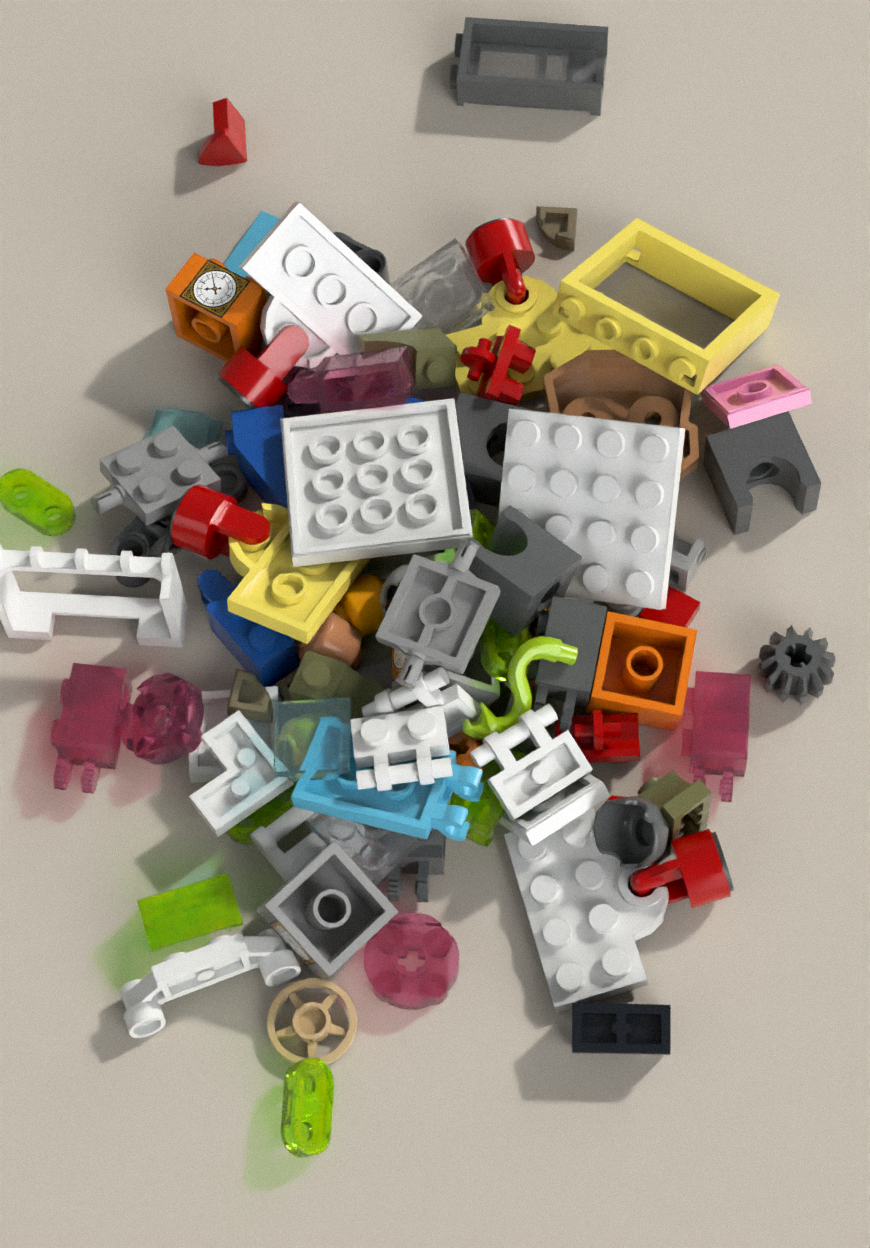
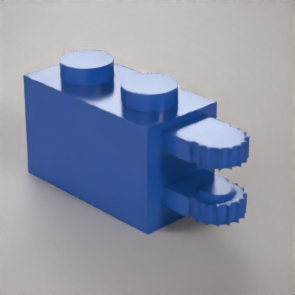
(257, 648)

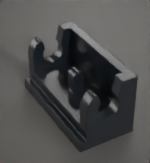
(621, 1028)

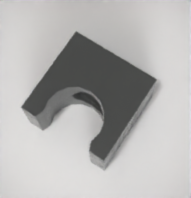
(482, 436)
(759, 455)
(527, 568)

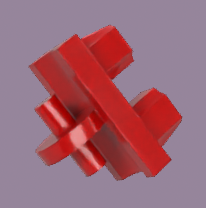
(504, 354)
(606, 736)

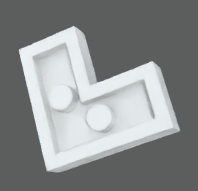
(247, 775)

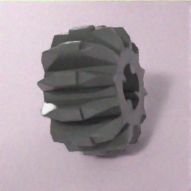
(801, 649)

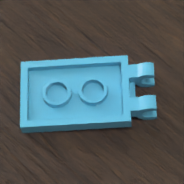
(404, 809)

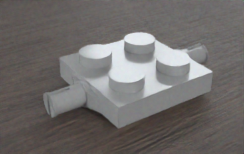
(156, 473)
(438, 614)

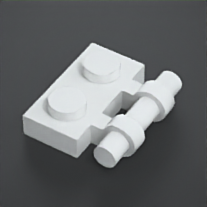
(456, 702)
(401, 738)
(538, 774)

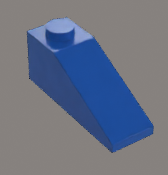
(259, 451)

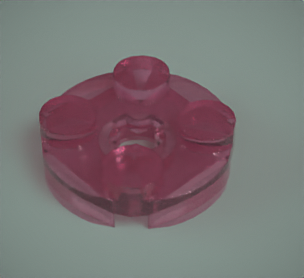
(182, 724)
(429, 982)

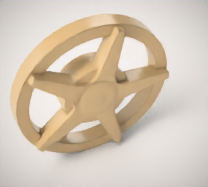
(312, 1020)

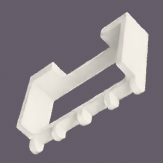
(34, 613)

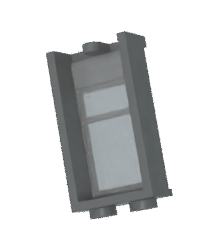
(530, 64)

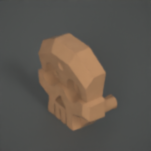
(620, 389)

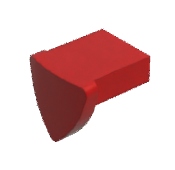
(228, 142)

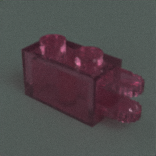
(356, 381)
(89, 723)
(718, 727)

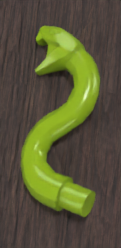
(533, 649)

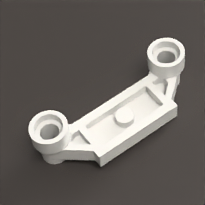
(202, 967)

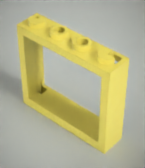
(688, 272)

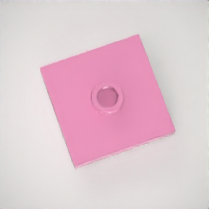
(755, 396)

